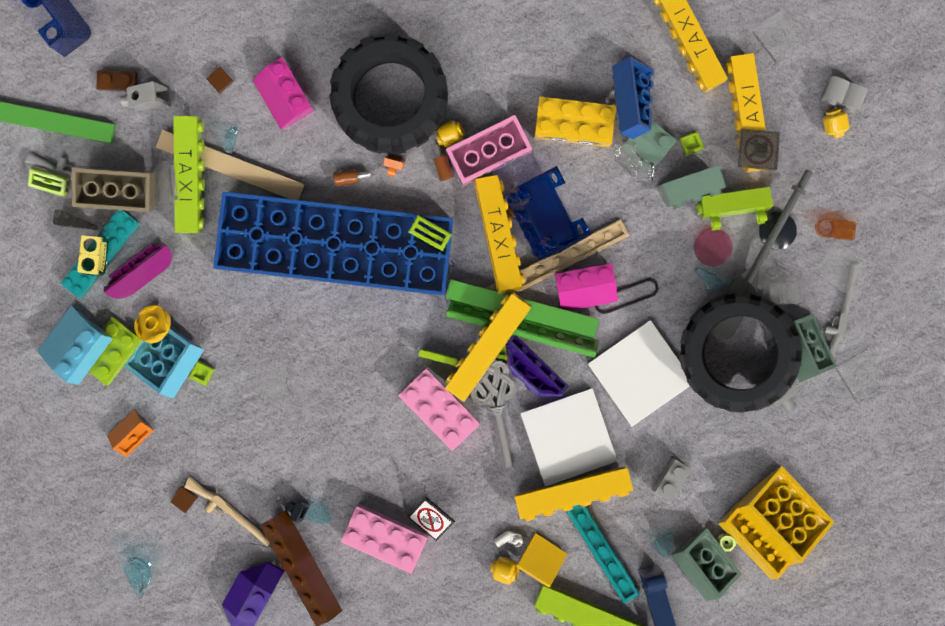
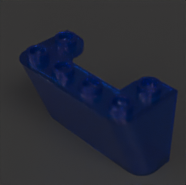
(69, 24)
(544, 216)

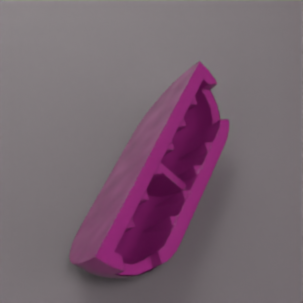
(138, 271)

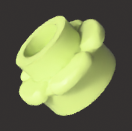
(731, 542)

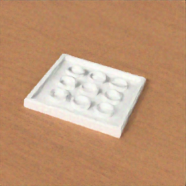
(640, 373)
(568, 437)

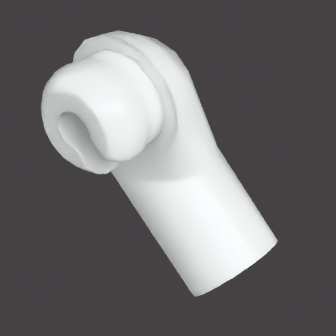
(510, 537)

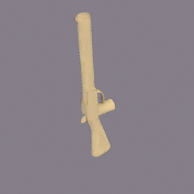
(217, 500)

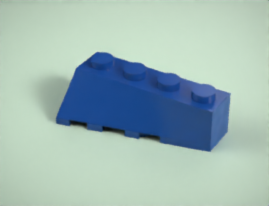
(633, 96)

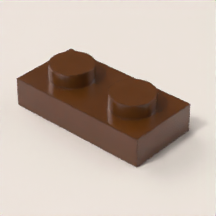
(115, 80)

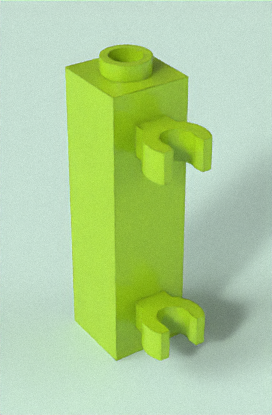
(735, 203)

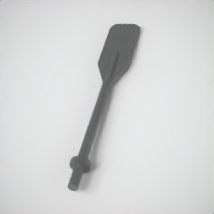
(748, 280)

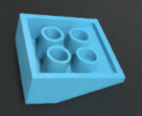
(74, 346)
(165, 363)

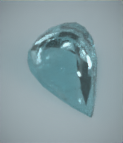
(139, 574)

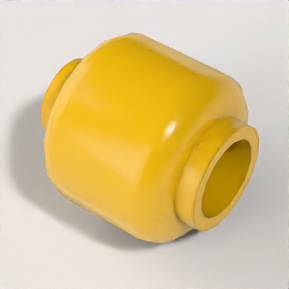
(836, 122)
(450, 134)
(504, 570)

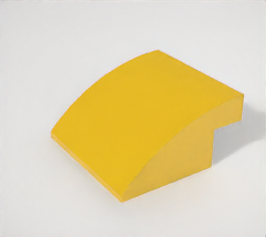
(777, 523)

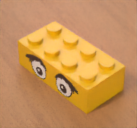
(575, 122)

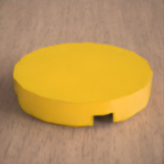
(152, 324)

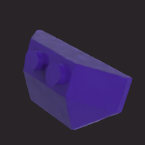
(532, 370)
(251, 593)

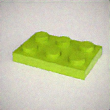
(116, 353)

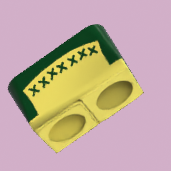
(100, 261)

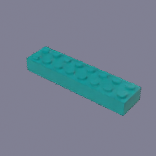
(118, 232)

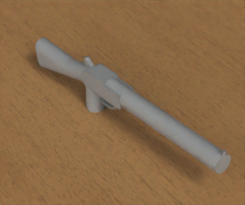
(35, 160)
(839, 331)

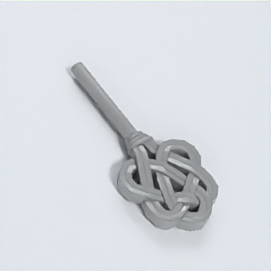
(494, 369)

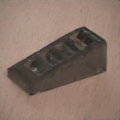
(67, 220)

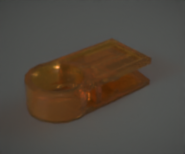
(840, 229)

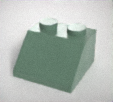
(654, 143)

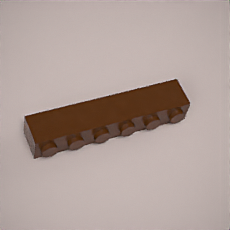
(301, 568)

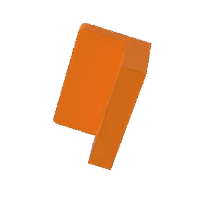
(129, 434)

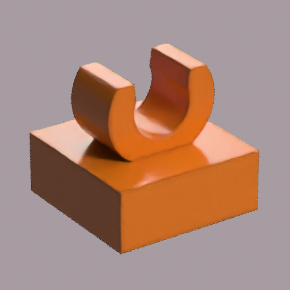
(393, 163)

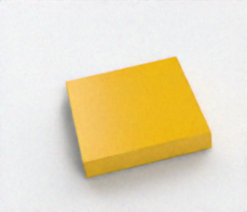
(541, 560)

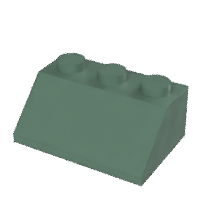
(692, 187)
(815, 351)
(706, 565)

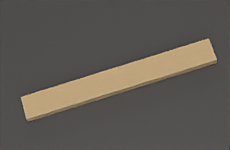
(241, 170)
(592, 244)

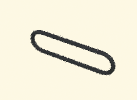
(633, 302)

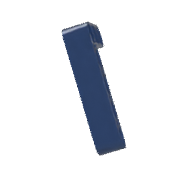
(654, 586)

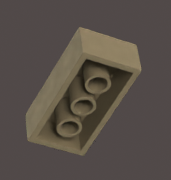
(113, 188)

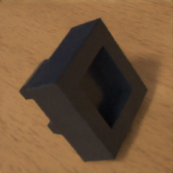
(298, 510)

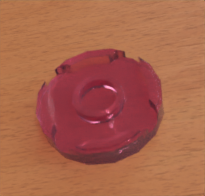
(713, 247)

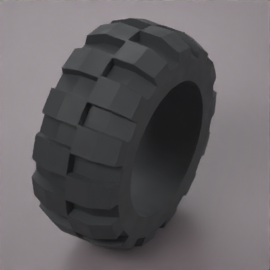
(379, 51)
(716, 393)

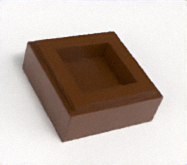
(220, 80)
(184, 499)

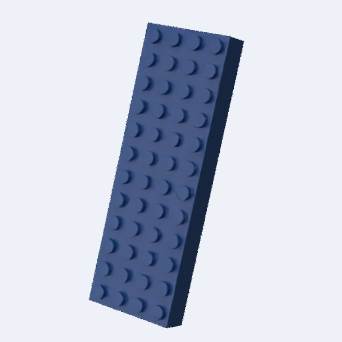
(330, 244)

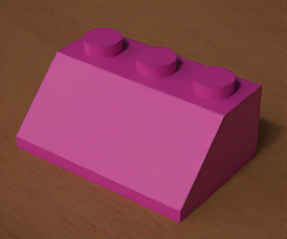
(282, 93)
(586, 287)

